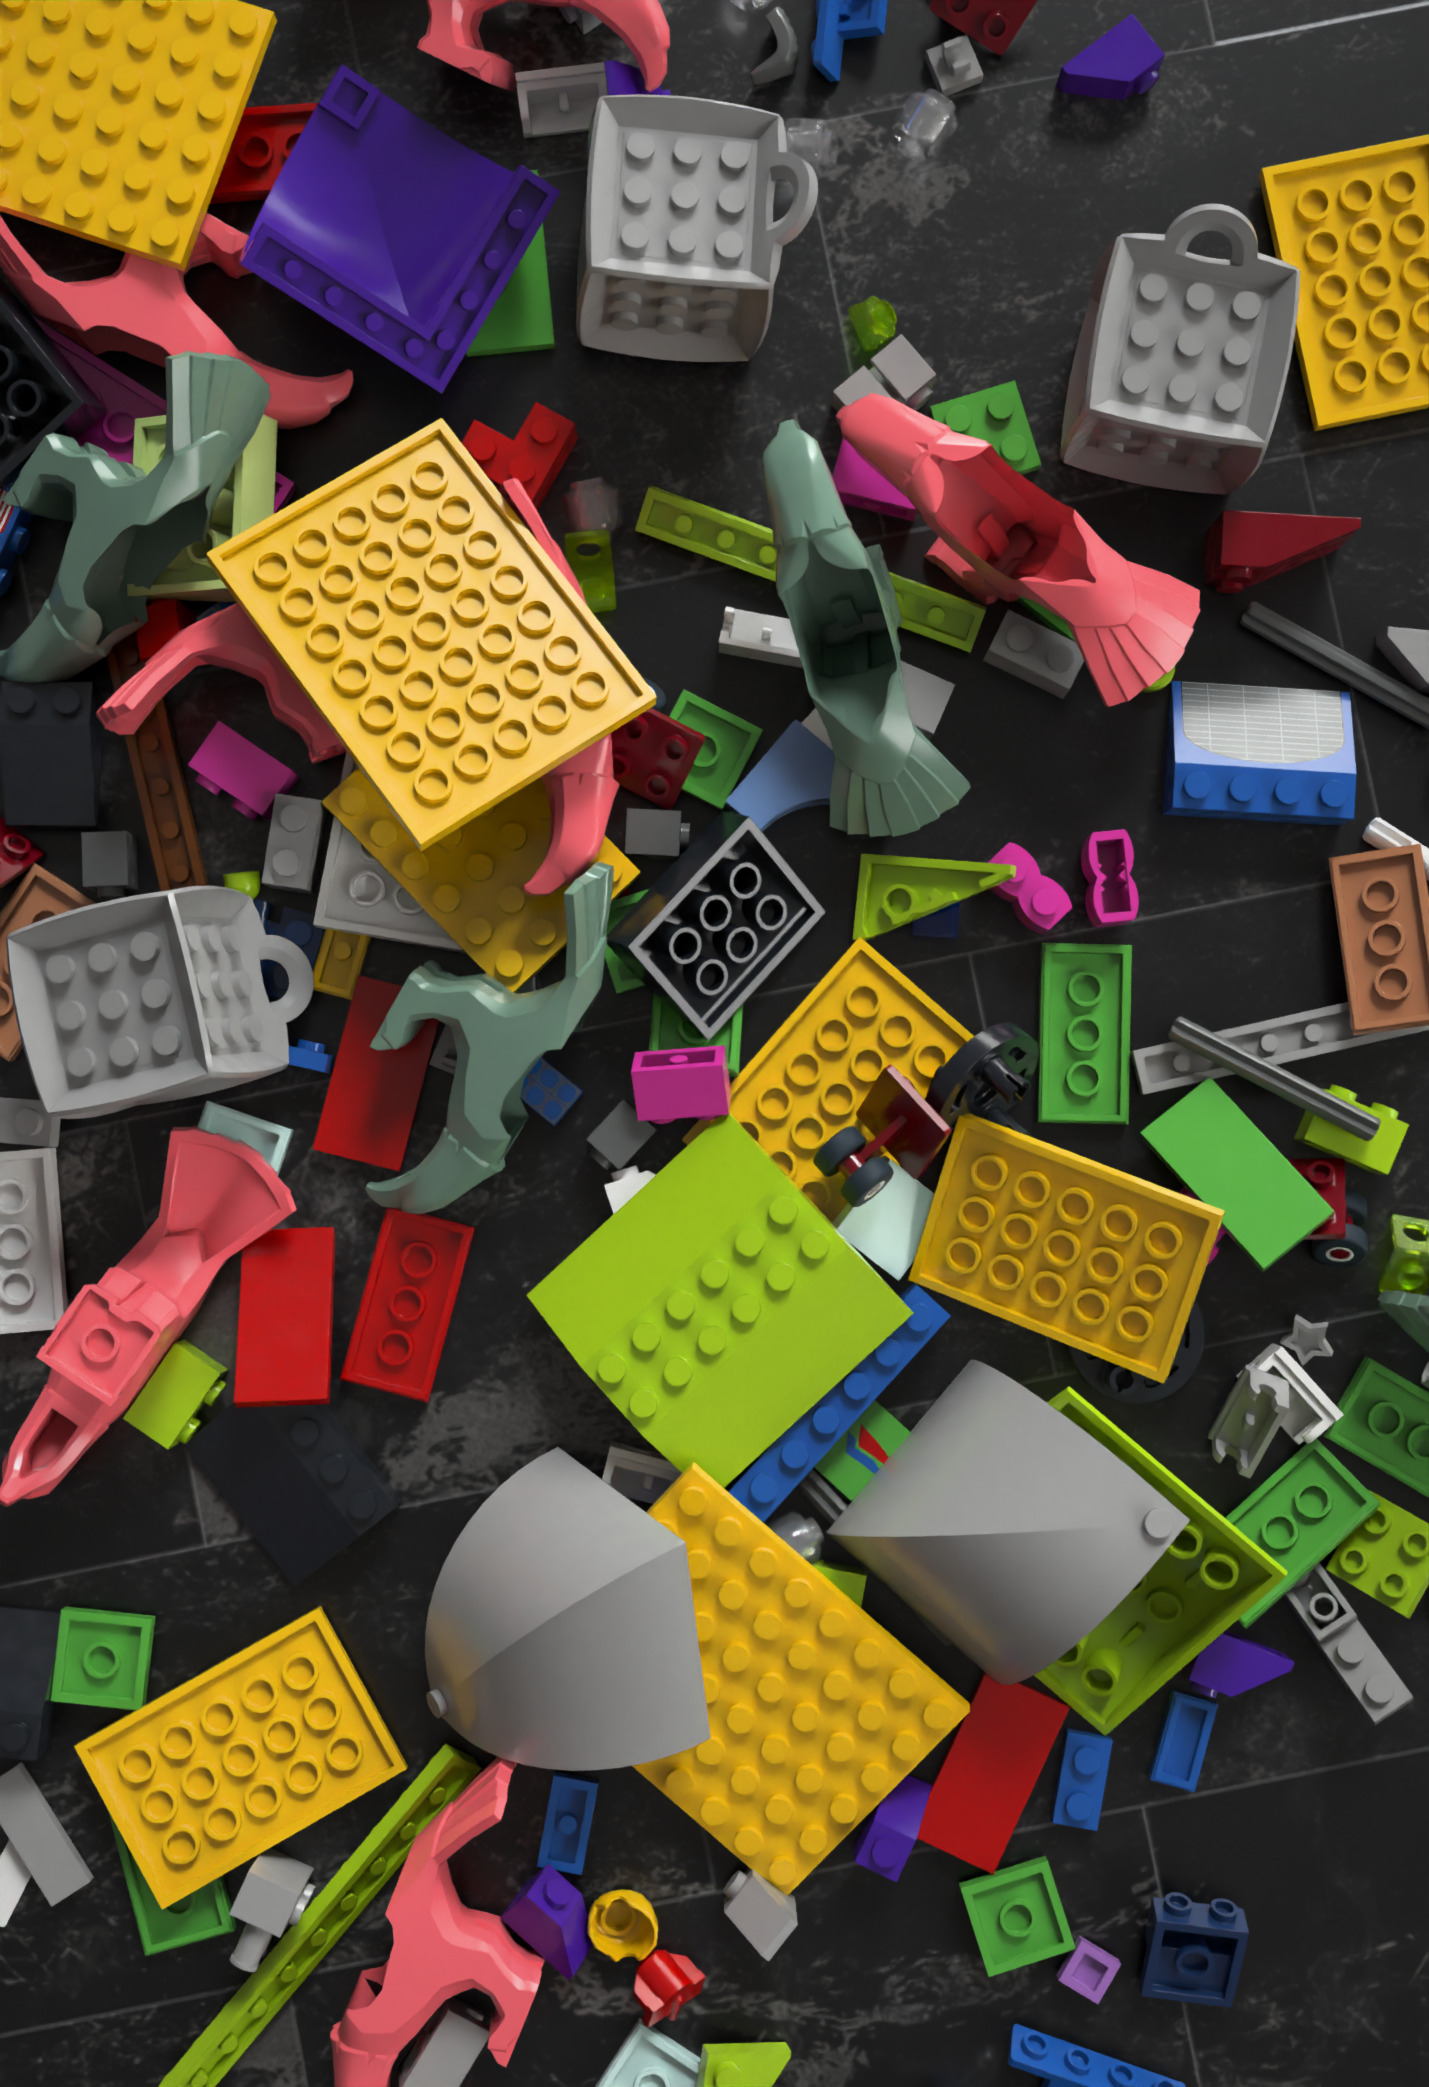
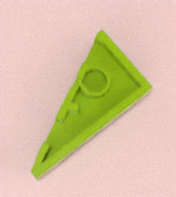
(907, 888)
(742, 2064)

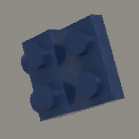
(1193, 1950)

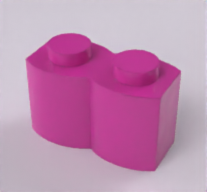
(1106, 865)
(1034, 897)

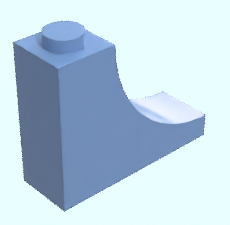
(786, 779)

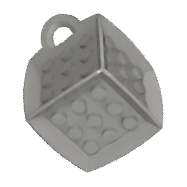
(683, 227)
(1181, 358)
(151, 999)

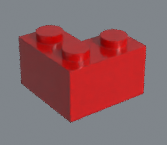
(532, 457)

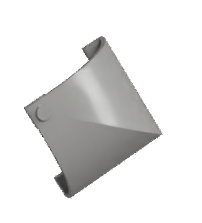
(1006, 1525)
(566, 1627)

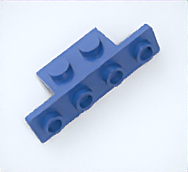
(843, 21)
(1075, 2066)

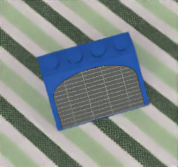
(1260, 754)

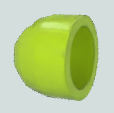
(246, 882)

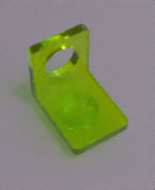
(593, 572)
(1409, 1261)

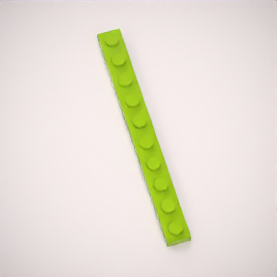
(323, 1922)

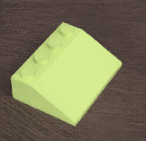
(240, 505)

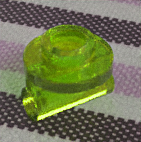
(873, 321)

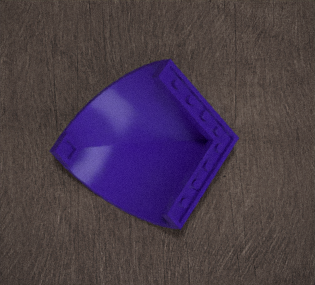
(394, 228)

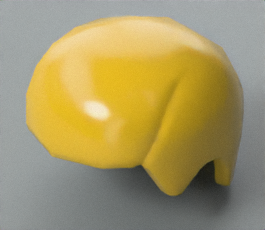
(623, 1925)

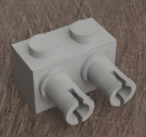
(269, 1899)

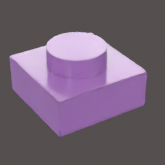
(1088, 1970)

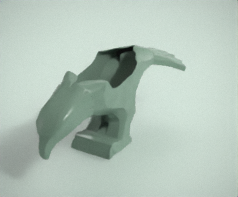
(128, 518)
(847, 639)
(497, 1045)

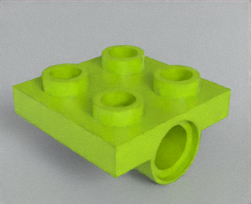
(1386, 1557)

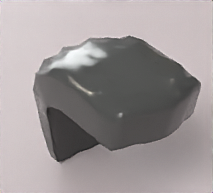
(786, 56)

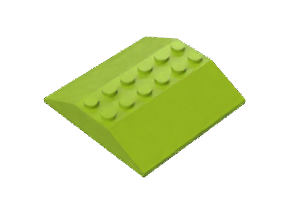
(717, 1304)
(1175, 1609)

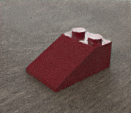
(1255, 546)

